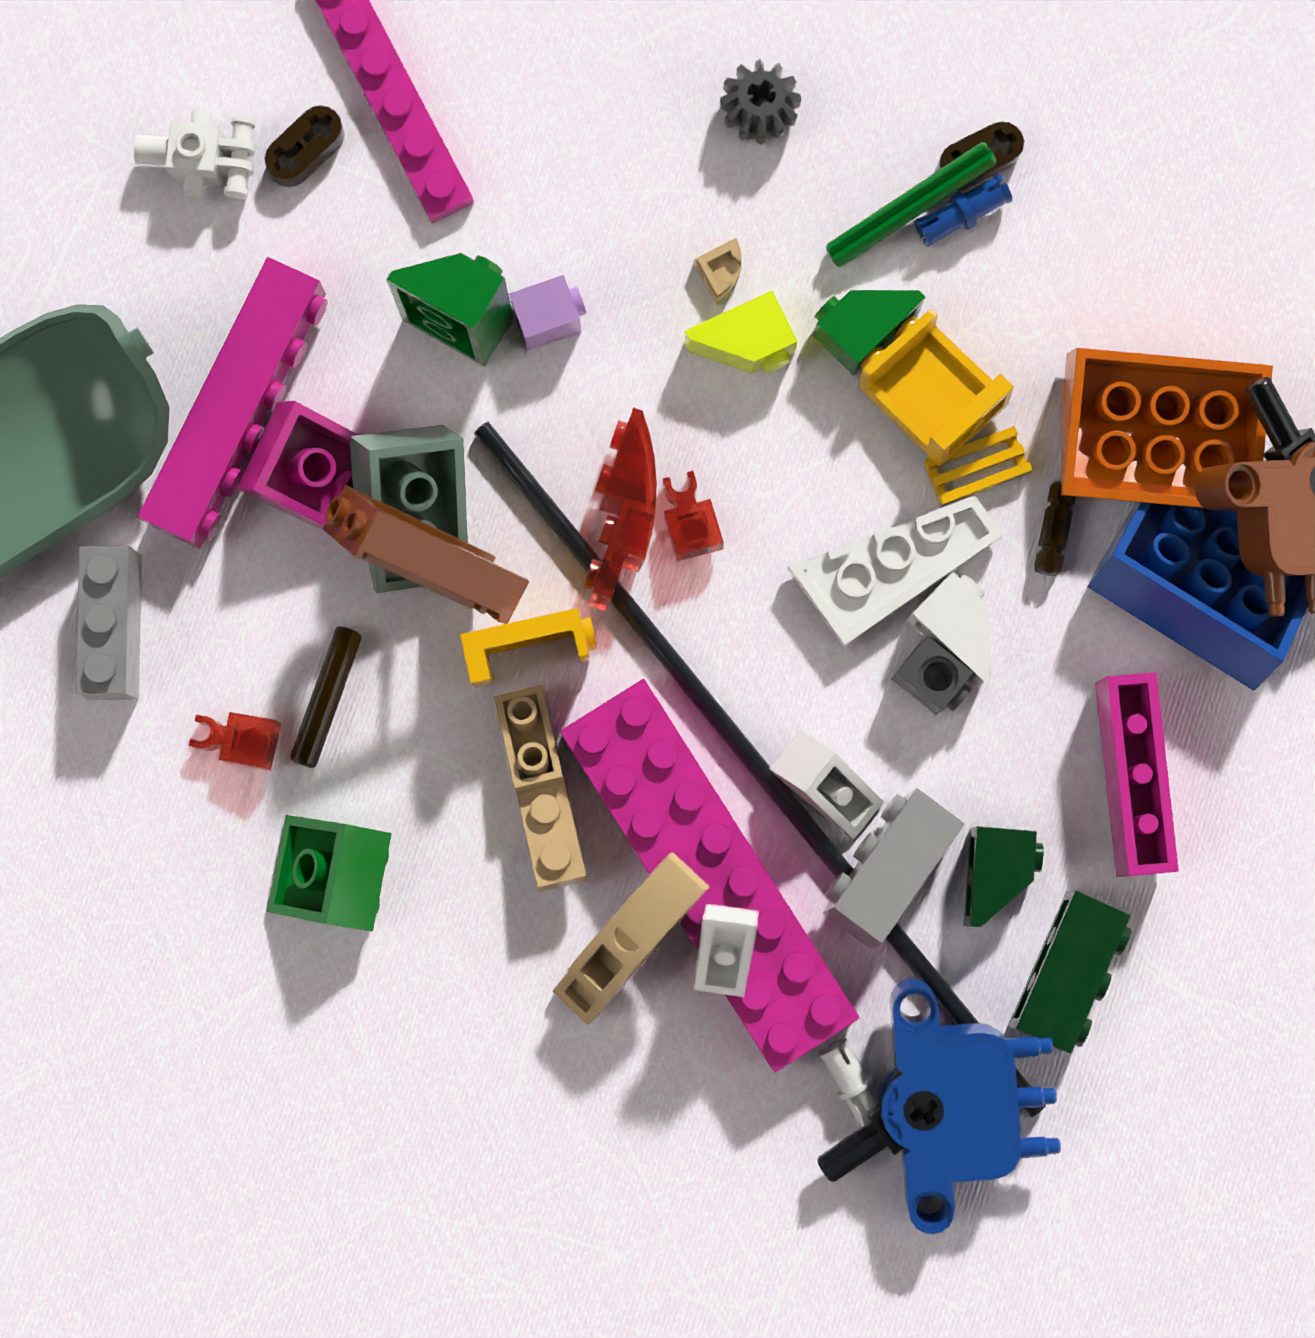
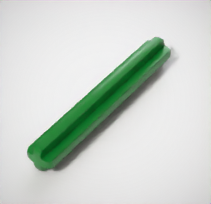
(911, 204)

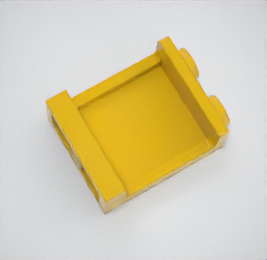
(932, 388)
(484, 642)

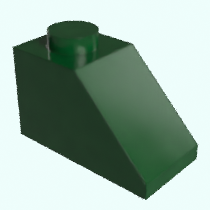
(998, 870)

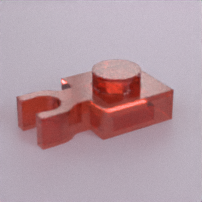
(691, 524)
(243, 740)

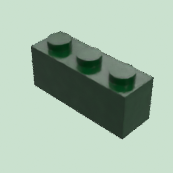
(1071, 971)

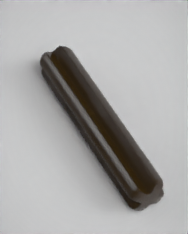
(325, 697)

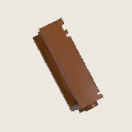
(423, 554)

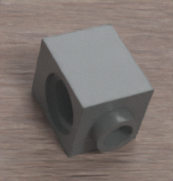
(911, 679)

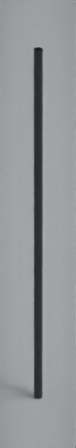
(721, 721)

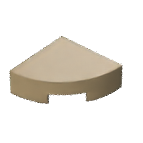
(720, 269)

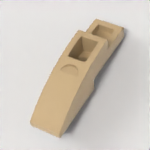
(540, 788)
(630, 938)

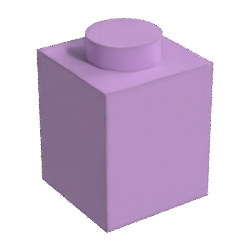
(547, 311)

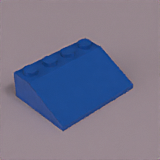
(1188, 581)

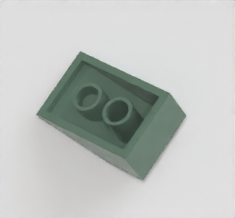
(417, 474)

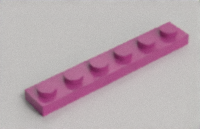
(397, 106)

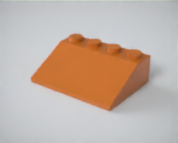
(1152, 423)

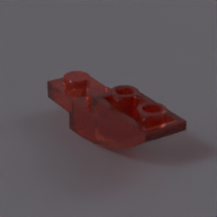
(631, 496)

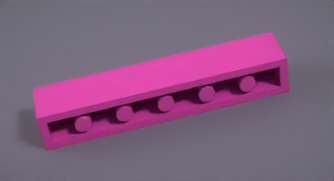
(234, 403)

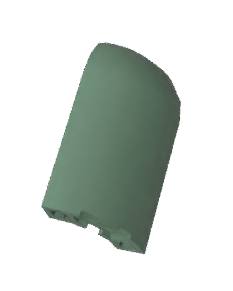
(75, 425)

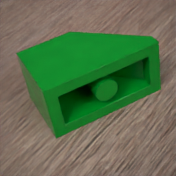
(863, 322)

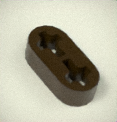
(1004, 131)
(297, 138)

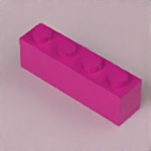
(1136, 775)

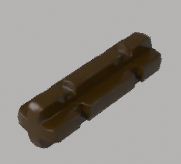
(1054, 532)

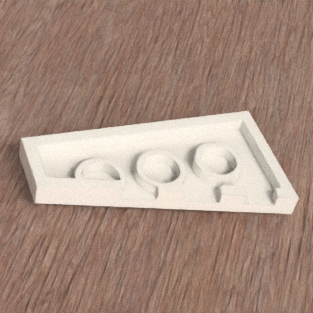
(879, 574)

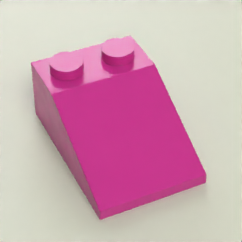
(299, 463)

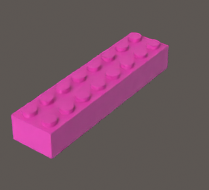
(670, 807)

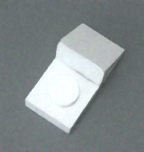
(725, 950)

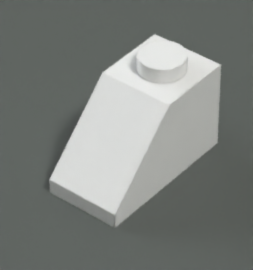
(958, 623)
(826, 784)

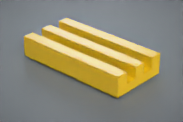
(1015, 451)

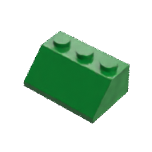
(455, 302)

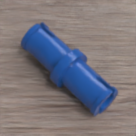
(963, 210)

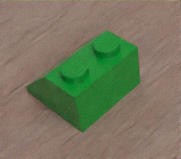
(329, 872)

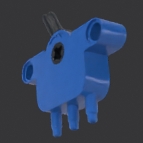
(973, 1103)

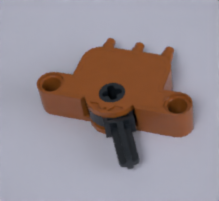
(1271, 499)

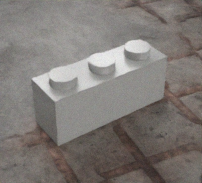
(108, 623)
(891, 867)

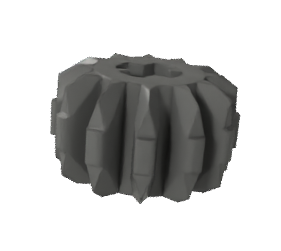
(770, 115)

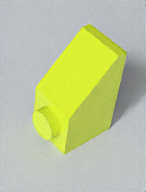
(746, 336)

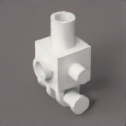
(198, 153)

